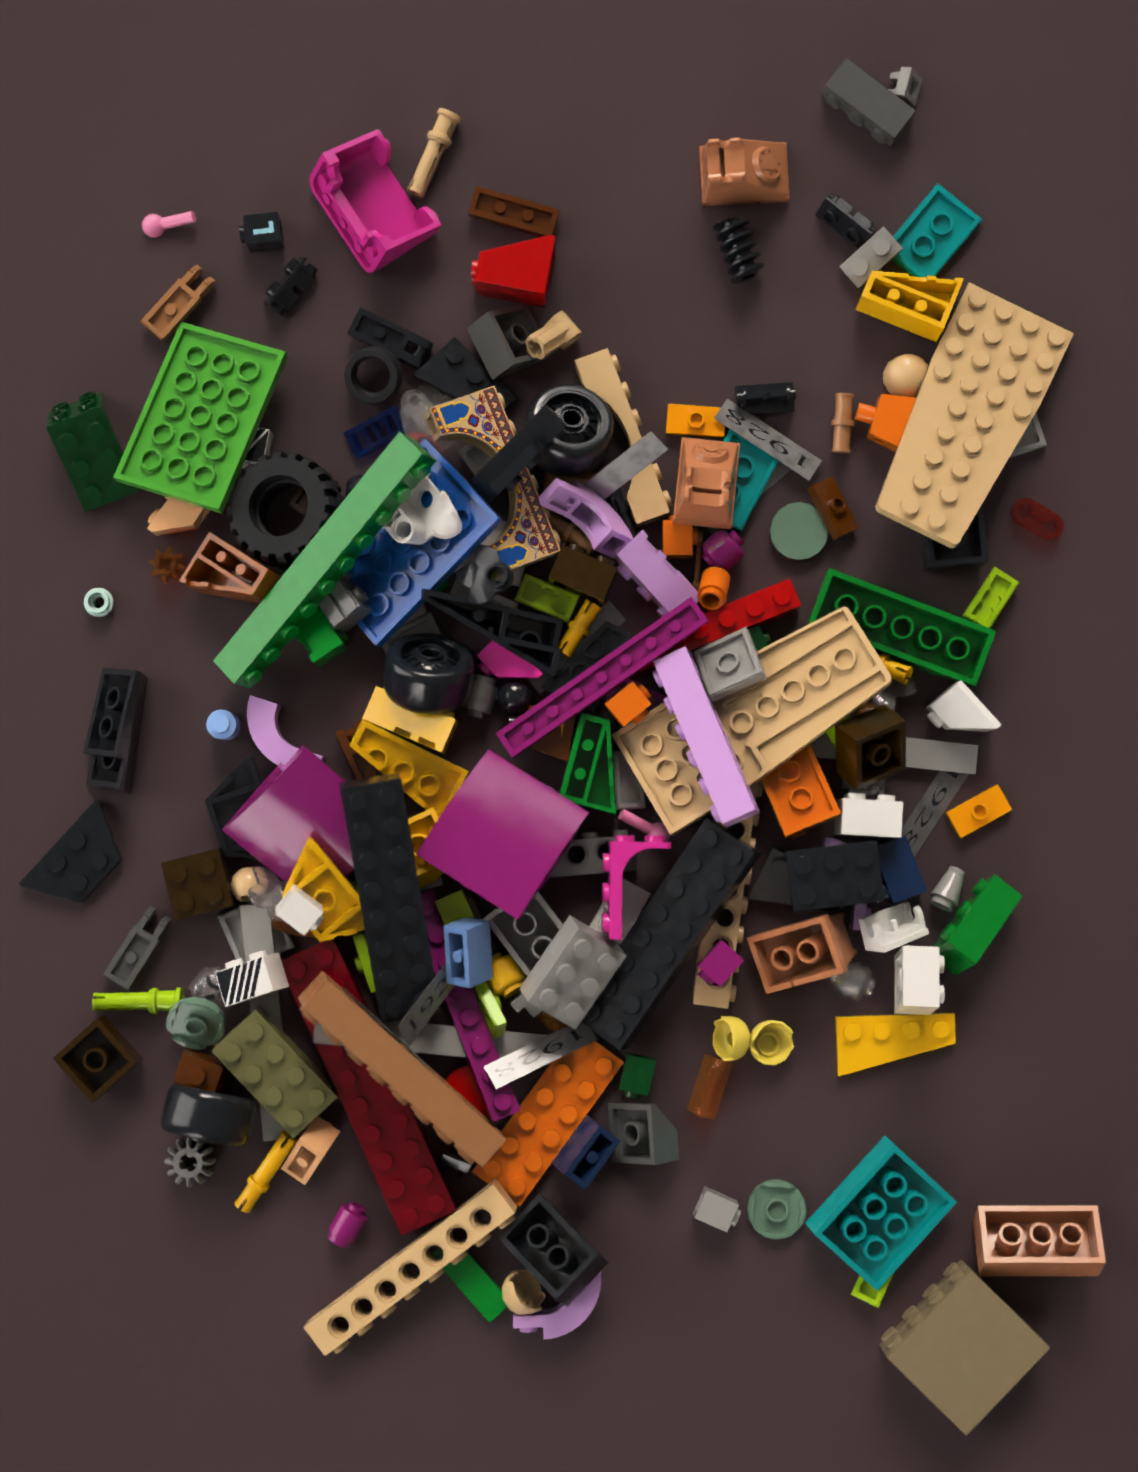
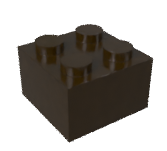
(583, 574)
(870, 747)
(198, 883)
(98, 1058)

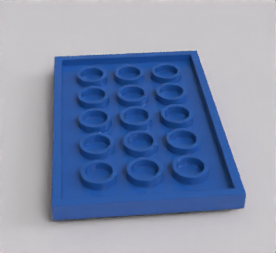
(397, 572)

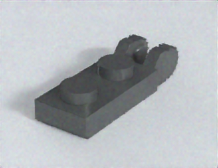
(136, 951)

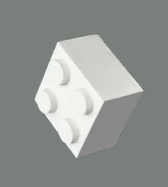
(869, 817)
(918, 980)

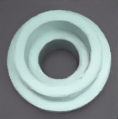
(92, 595)

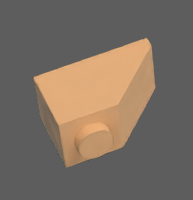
(310, 1150)

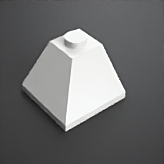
(960, 710)

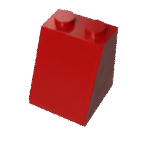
(516, 271)

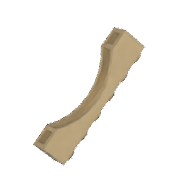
(600, 375)

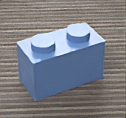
(468, 952)

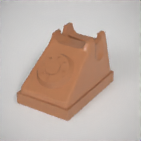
(743, 172)
(706, 483)
(802, 952)

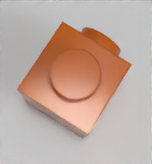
(678, 539)
(629, 704)

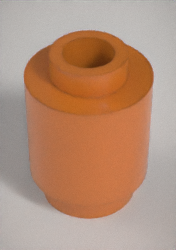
(713, 588)

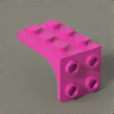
(614, 863)

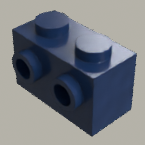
(899, 870)
(586, 1152)

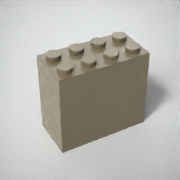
(963, 1346)

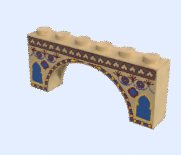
(484, 424)

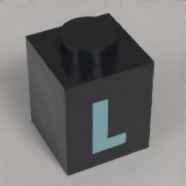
(262, 232)

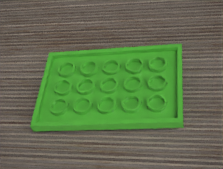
(201, 417)

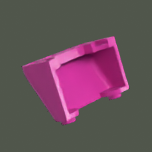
(369, 202)

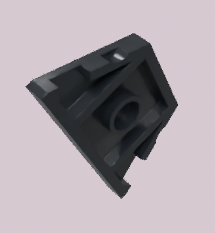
(228, 799)
(77, 859)

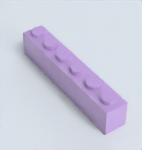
(706, 737)

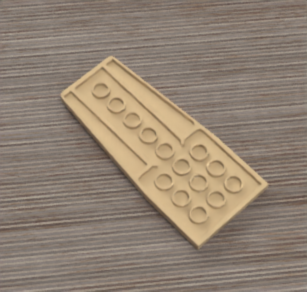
(970, 413)
(809, 687)

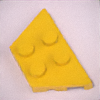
(328, 886)

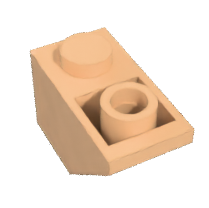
(176, 517)

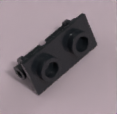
(835, 213)
(296, 275)
(766, 398)

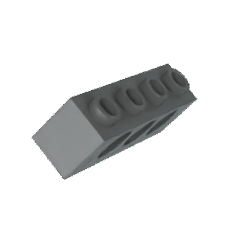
(592, 863)

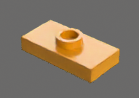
(693, 421)
(978, 811)

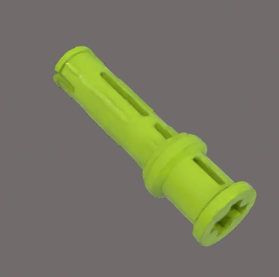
(152, 1000)

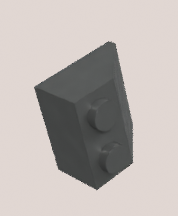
(501, 340)

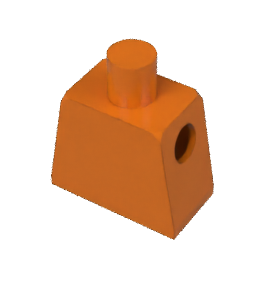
(886, 419)

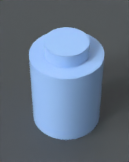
(223, 725)

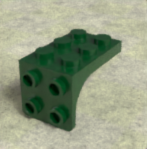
(88, 449)

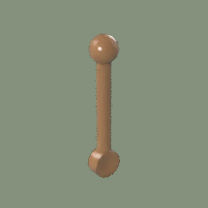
(696, 582)

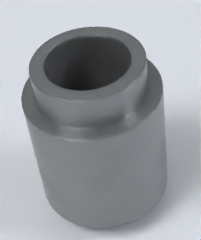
(481, 696)

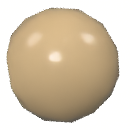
(241, 882)

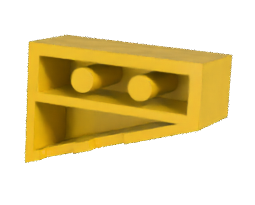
(910, 301)
(428, 730)

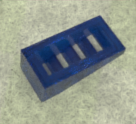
(373, 422)

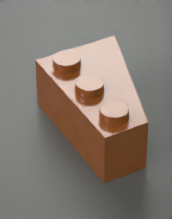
(228, 572)

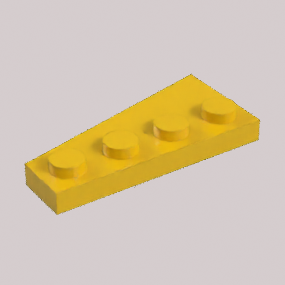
(424, 775)
(880, 1039)

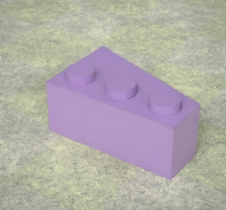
(654, 574)

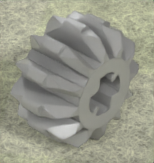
(188, 1171)

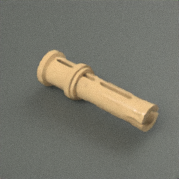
(438, 141)

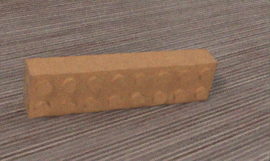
(393, 1063)

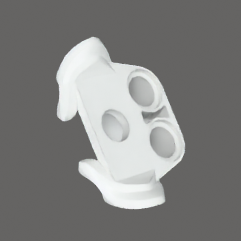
(437, 520)

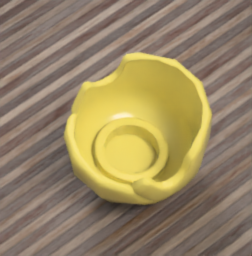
(730, 1038)
(771, 1042)

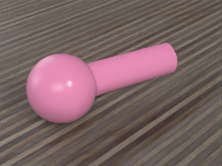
(155, 225)
(650, 829)

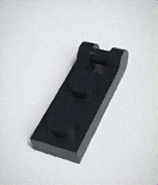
(382, 333)

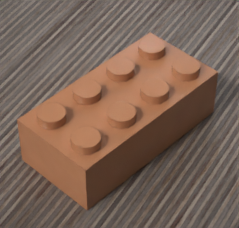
(1038, 1241)

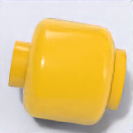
(506, 976)

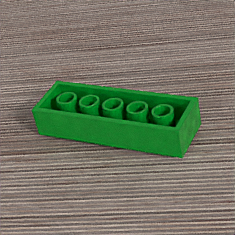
(908, 629)

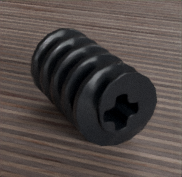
(738, 249)

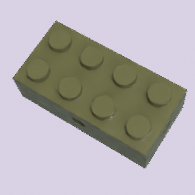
(275, 1071)

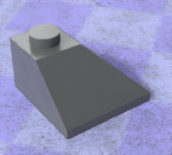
(644, 1134)

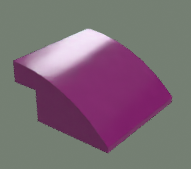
(288, 809)
(503, 834)

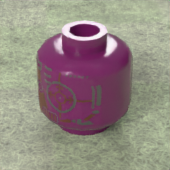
(723, 549)

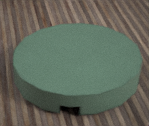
(798, 531)
(196, 1023)
(776, 1209)

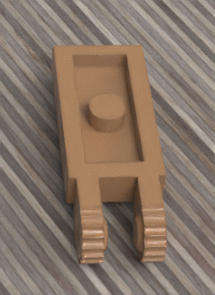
(176, 304)

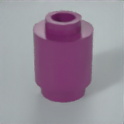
(347, 1224)

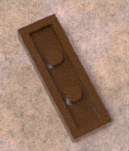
(513, 212)

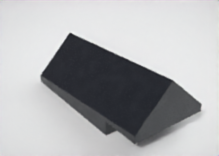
(115, 729)

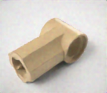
(556, 334)

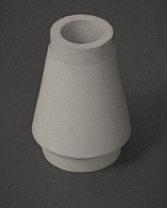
(948, 890)

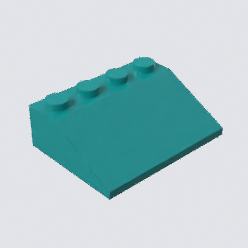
(880, 1213)

